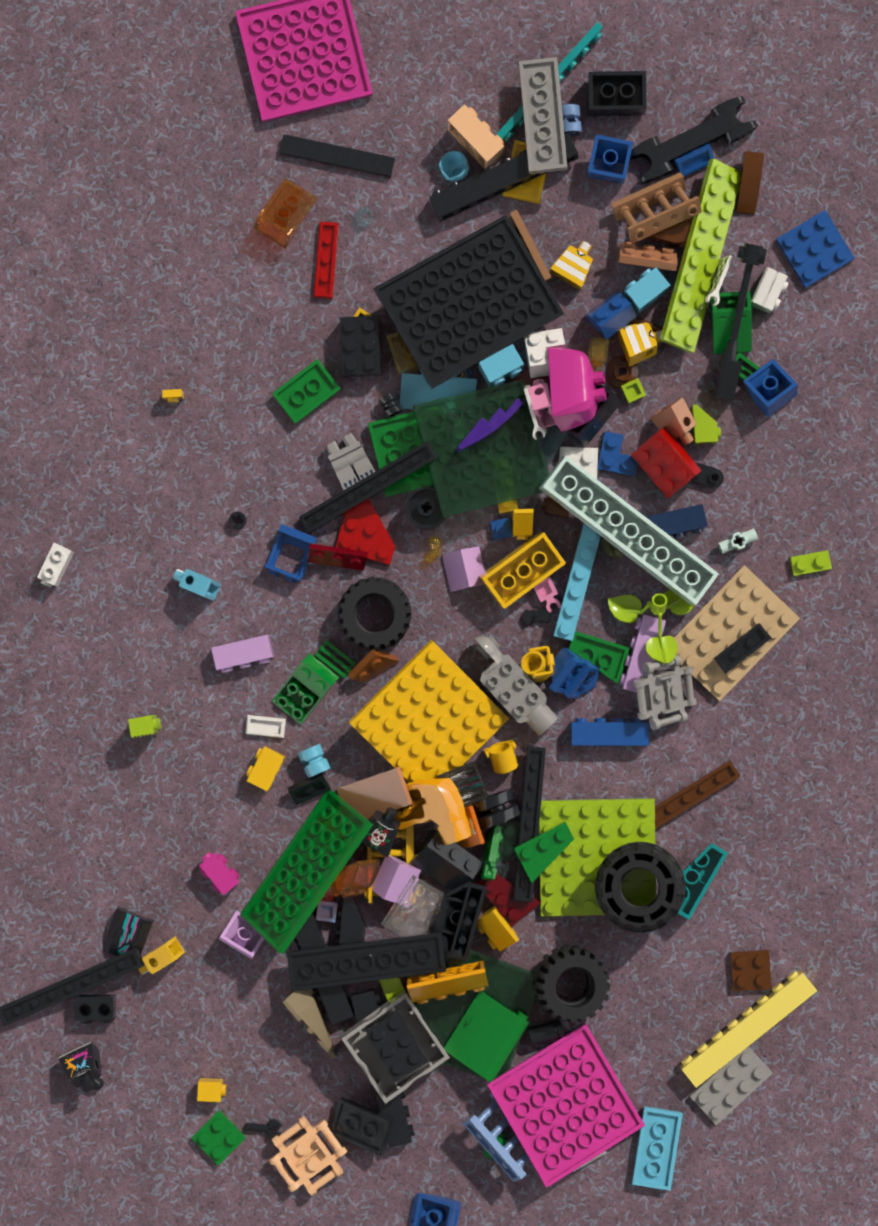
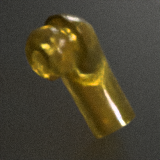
(436, 549)

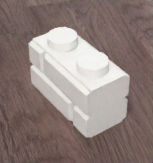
(768, 290)

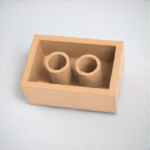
(476, 136)

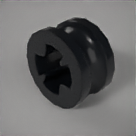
(236, 514)

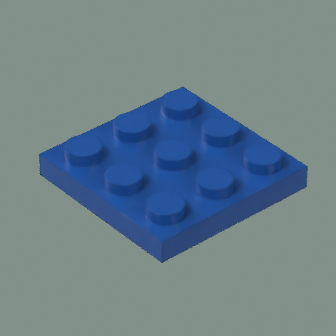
(815, 249)

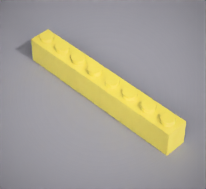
(747, 1028)

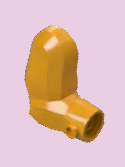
(436, 802)

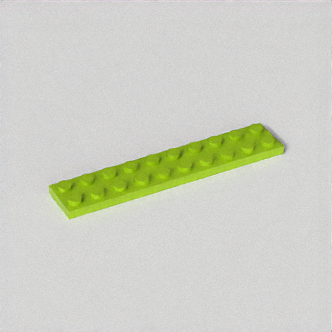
(701, 256)

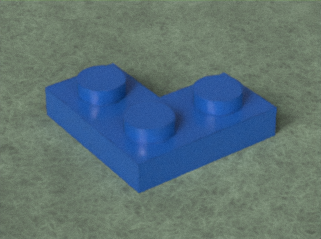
(610, 456)

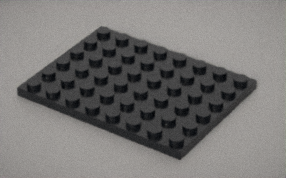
(468, 301)

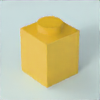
(211, 1090)

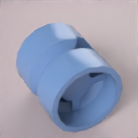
(571, 124)

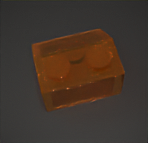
(355, 878)

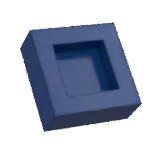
(501, 528)

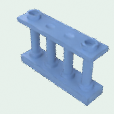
(489, 1141)

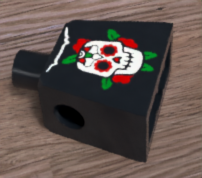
(383, 832)

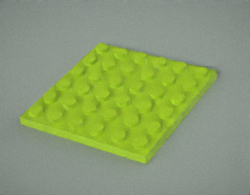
(597, 830)

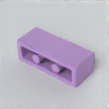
(242, 653)

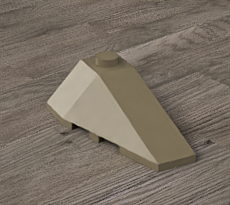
(306, 1008)

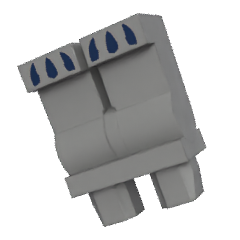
(346, 458)

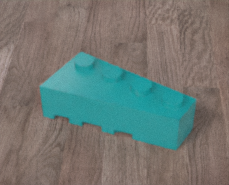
(699, 877)

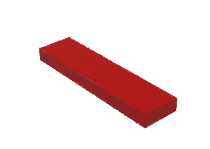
(326, 260)

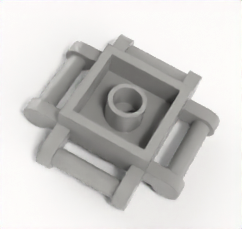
(663, 693)

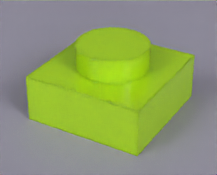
(633, 390)

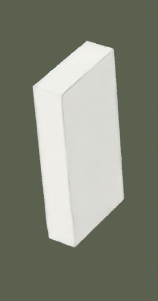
(265, 726)

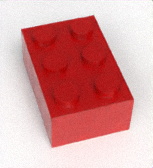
(666, 462)

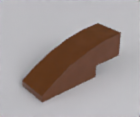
(749, 182)

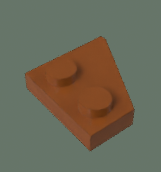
(372, 665)

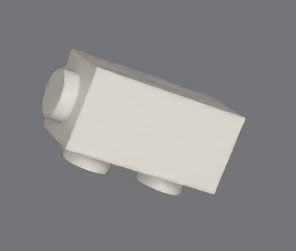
(55, 565)

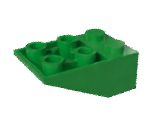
(722, 321)
(305, 689)

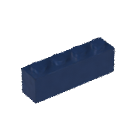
(681, 521)

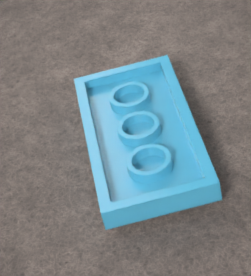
(657, 1148)

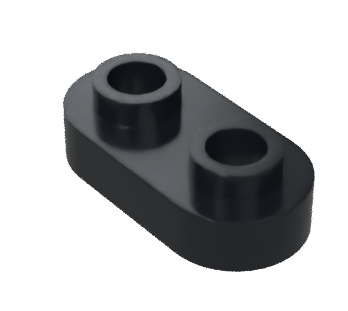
(704, 476)

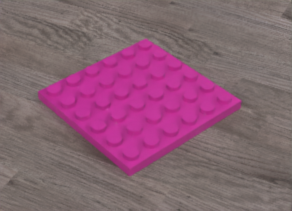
(303, 55)
(565, 1105)

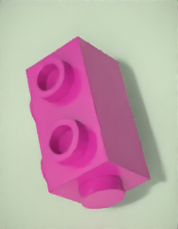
(216, 869)

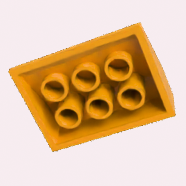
(453, 981)

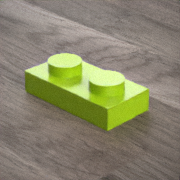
(810, 563)

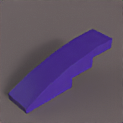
(483, 428)

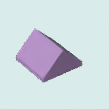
(463, 568)
(393, 878)
(241, 936)

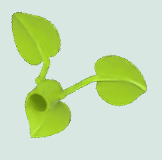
(627, 607)

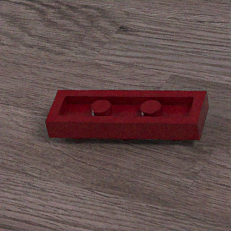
(337, 557)

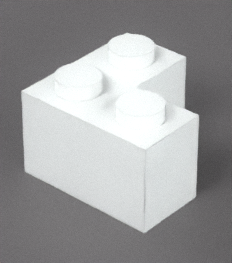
(537, 347)

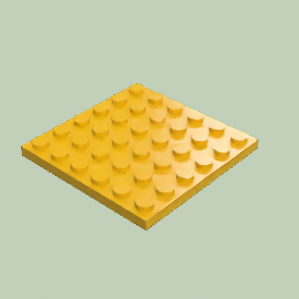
(428, 717)

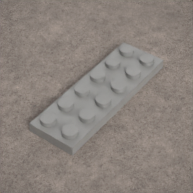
(543, 115)

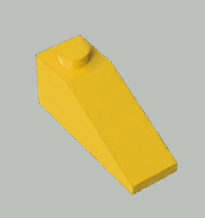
(522, 523)

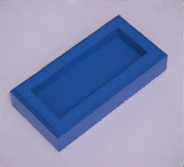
(694, 160)

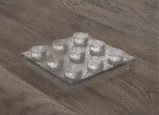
(414, 909)

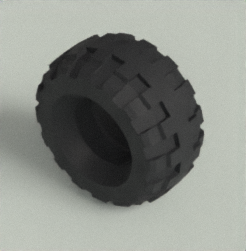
(640, 856)

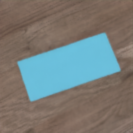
(417, 391)

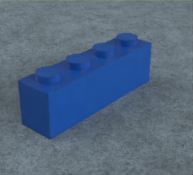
(610, 733)

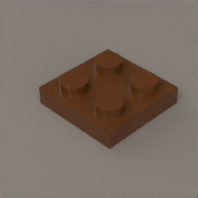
(750, 970)

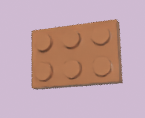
(648, 256)

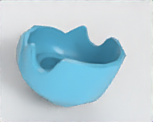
(454, 166)

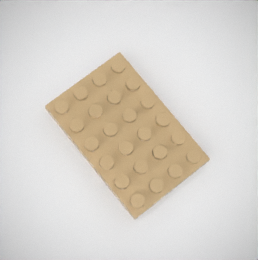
(722, 621)

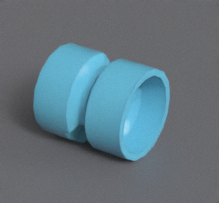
(314, 760)

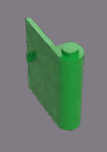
(486, 1036)

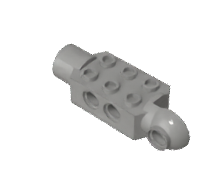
(514, 687)

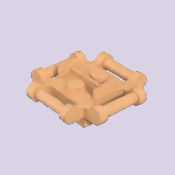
(307, 1155)

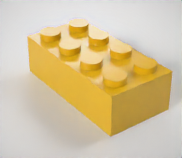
(522, 569)

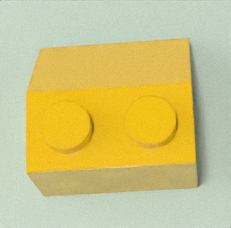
(497, 929)

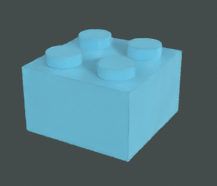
(647, 290)
(501, 366)

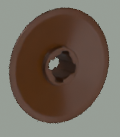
(612, 372)

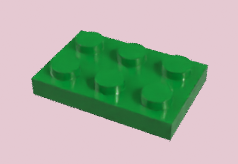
(306, 391)

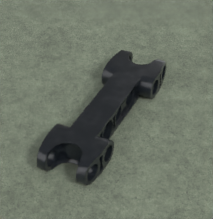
(722, 125)

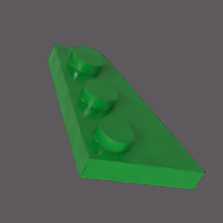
(603, 654)
(543, 849)

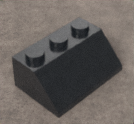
(585, 433)
(444, 863)

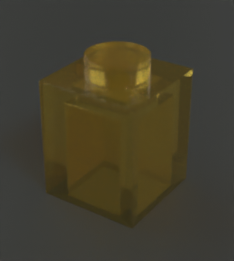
(597, 351)

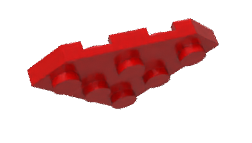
(365, 532)

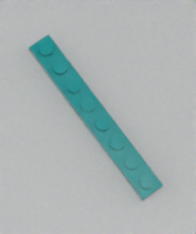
(567, 64)

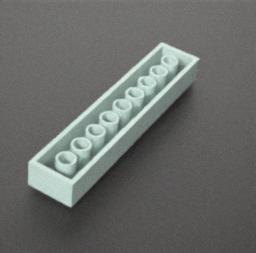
(628, 530)

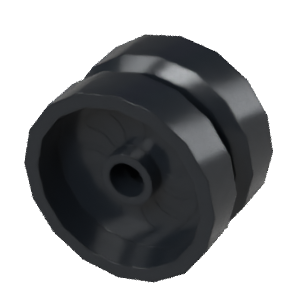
(414, 509)
(497, 811)

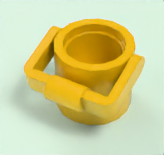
(536, 665)
(502, 756)

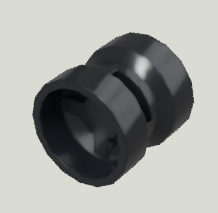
(390, 405)

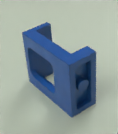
(297, 539)

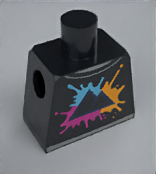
(82, 1065)

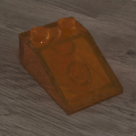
(284, 213)

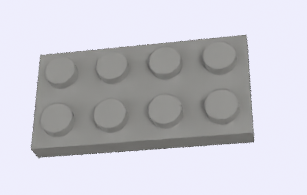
(731, 1085)

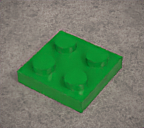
(218, 1137)

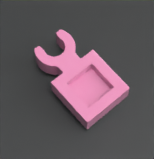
(546, 591)

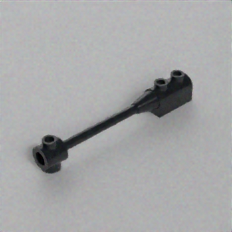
(727, 367)

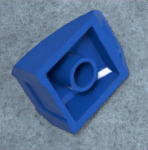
(434, 1211)

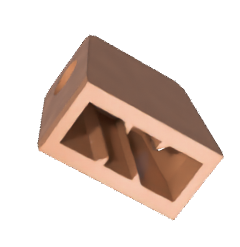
(676, 419)

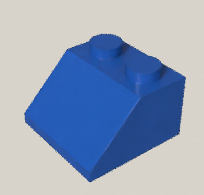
(610, 159)
(611, 315)
(771, 387)

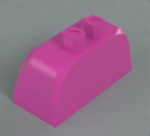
(573, 388)

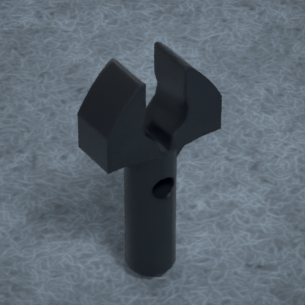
(265, 1127)

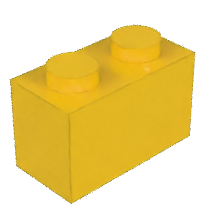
(265, 768)

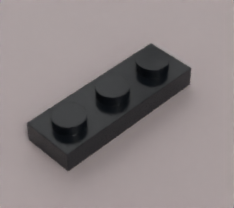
(742, 648)

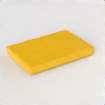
(528, 191)

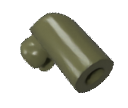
(610, 550)

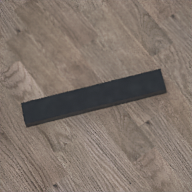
(337, 155)

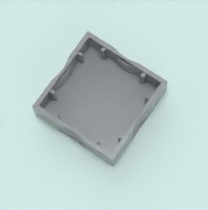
(369, 1060)

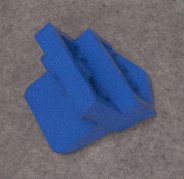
(573, 674)

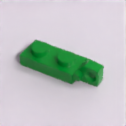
(491, 852)

